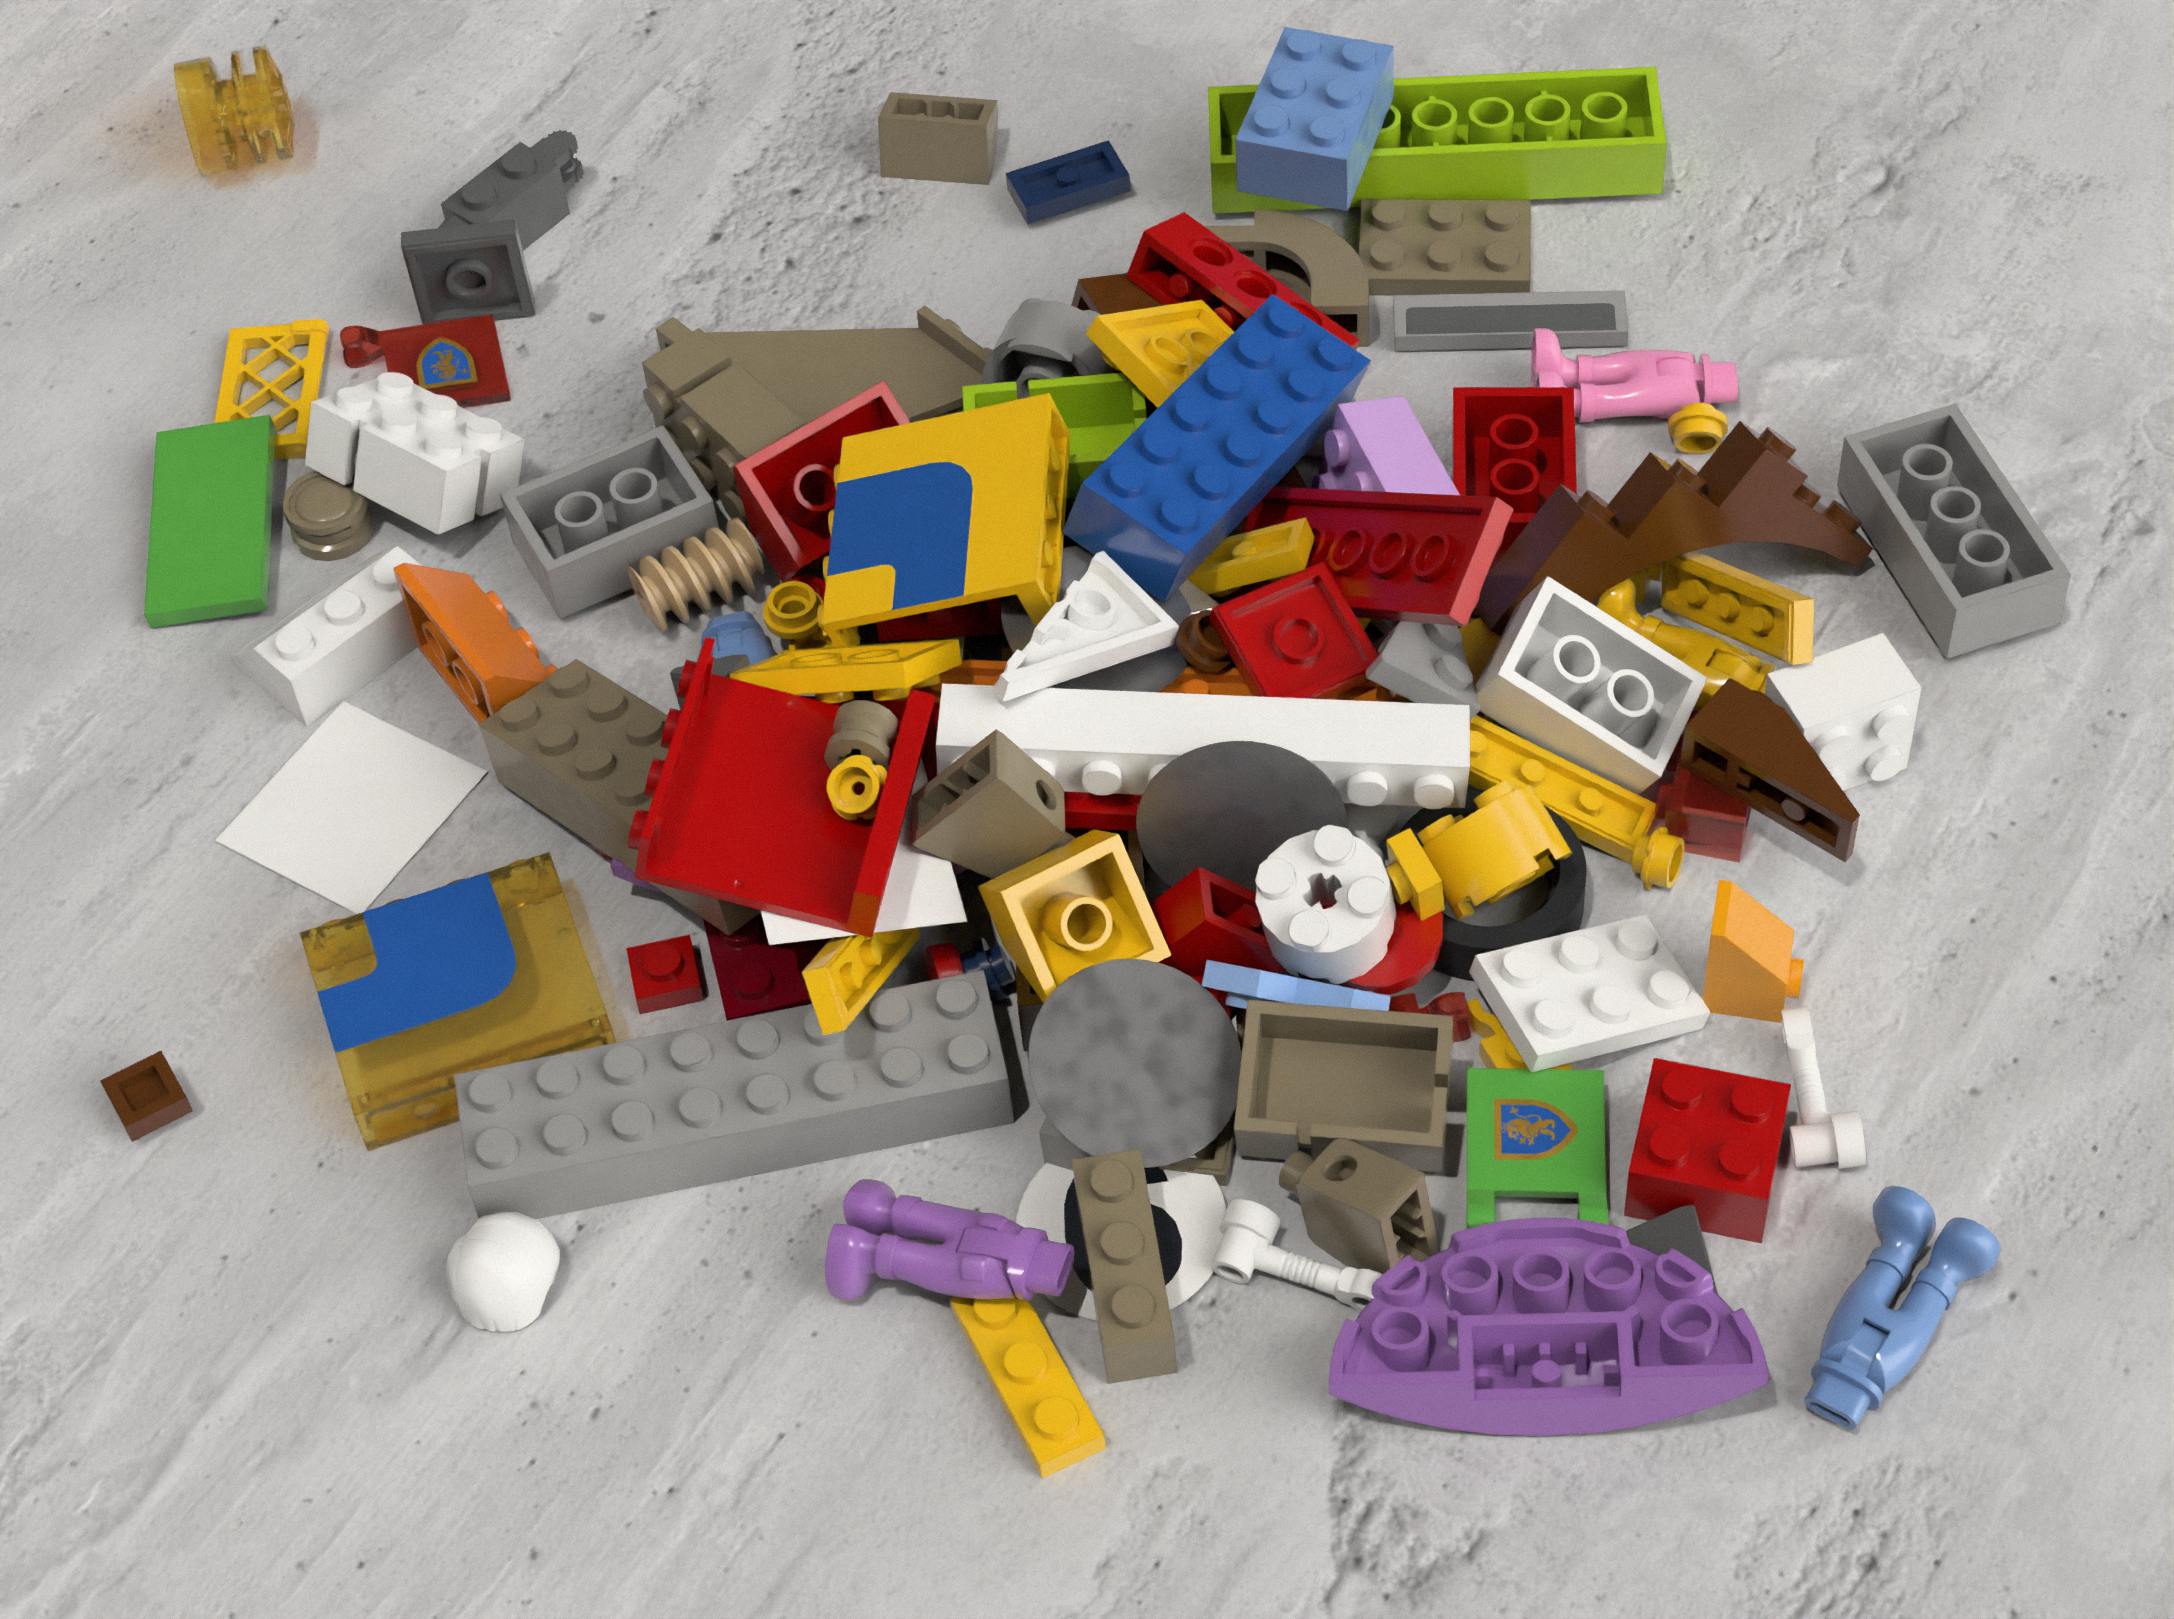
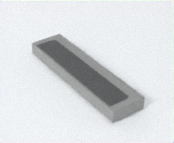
(1508, 320)

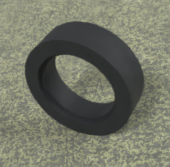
(1556, 916)

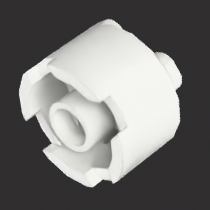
(1319, 871)

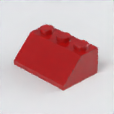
(792, 484)

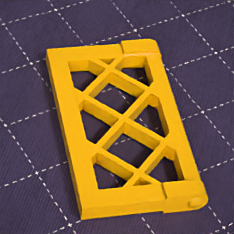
(278, 341)

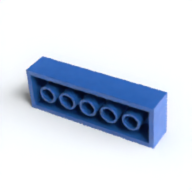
(1215, 447)

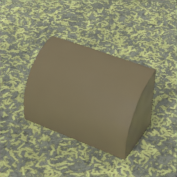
(938, 138)

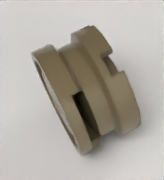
(327, 517)

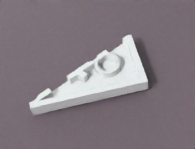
(1092, 628)

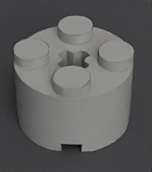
(1044, 343)

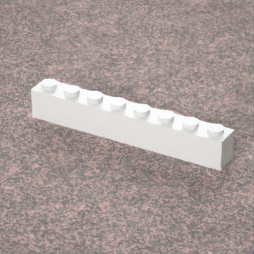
(1123, 738)

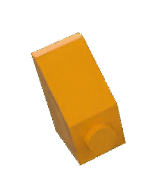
(1749, 959)

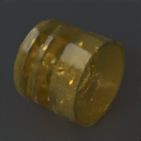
(234, 110)

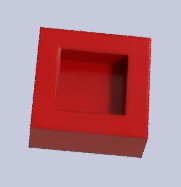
(664, 974)

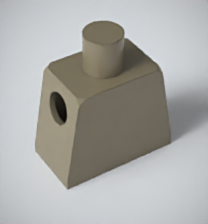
(990, 809)
(1362, 1205)

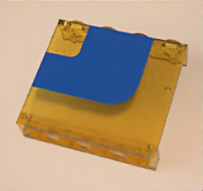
(450, 989)

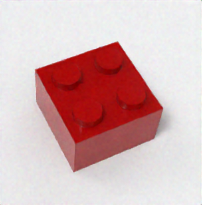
(1707, 1144)

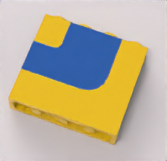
(947, 516)

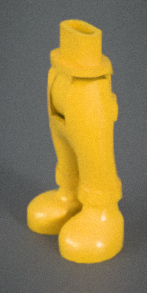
(1698, 649)

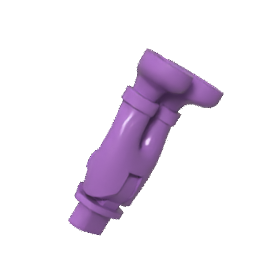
(977, 1254)

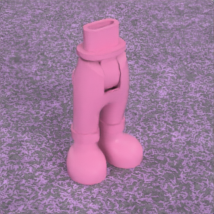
(1632, 380)

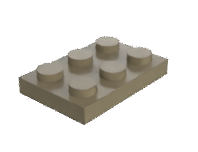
(1445, 246)

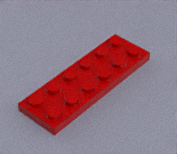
(1394, 550)

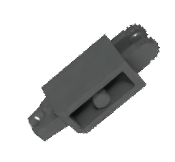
(521, 187)

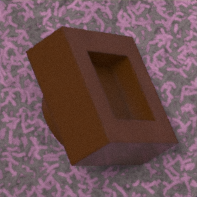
(146, 1096)

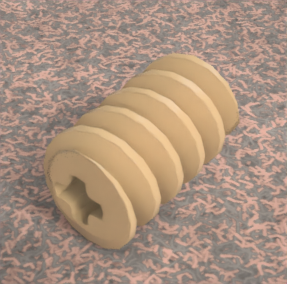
(696, 573)

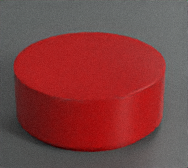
(942, 961)

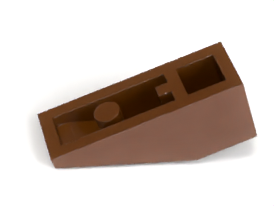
(1764, 761)

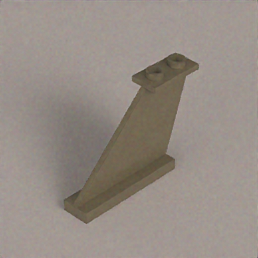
(828, 367)

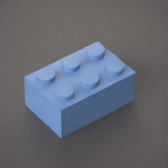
(1315, 118)

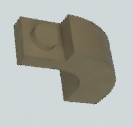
(1309, 262)

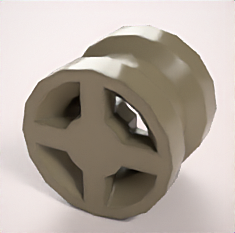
(862, 730)

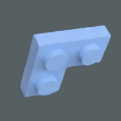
(1260, 985)

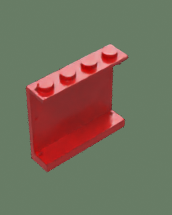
(748, 806)

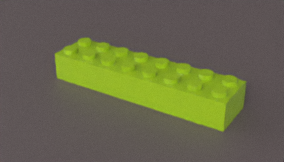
(1485, 139)

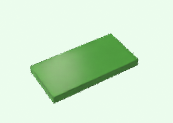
(210, 521)

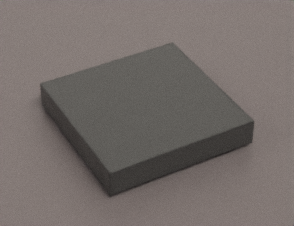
(468, 272)

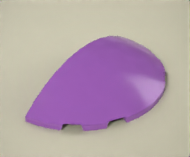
(1545, 1335)

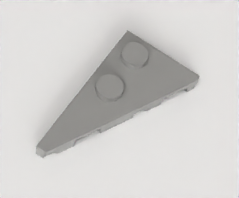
(1425, 665)

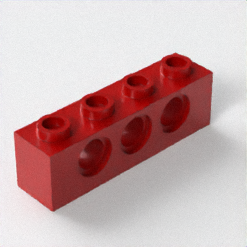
(1190, 263)

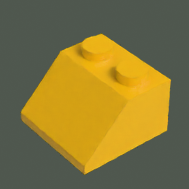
(1073, 911)

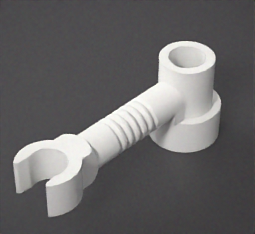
(1822, 1136)
(1247, 1246)

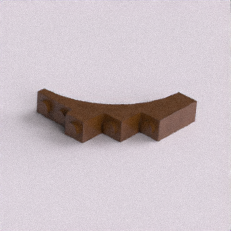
(1662, 511)

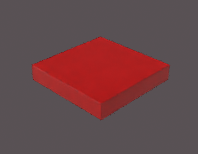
(1296, 637)

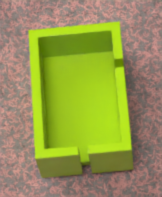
(1095, 408)

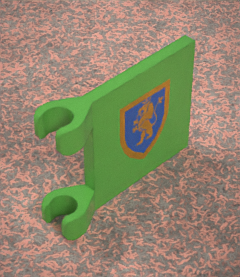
(1535, 1139)

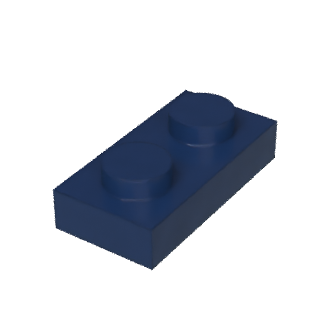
(1068, 182)

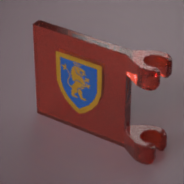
(443, 357)

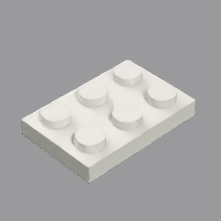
(1588, 992)

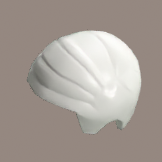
(502, 1271)

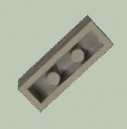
(1124, 1266)

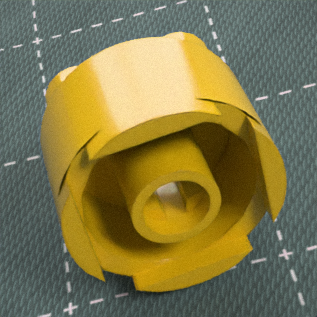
(1494, 847)

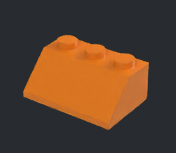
(469, 639)

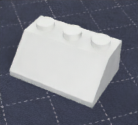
(334, 640)

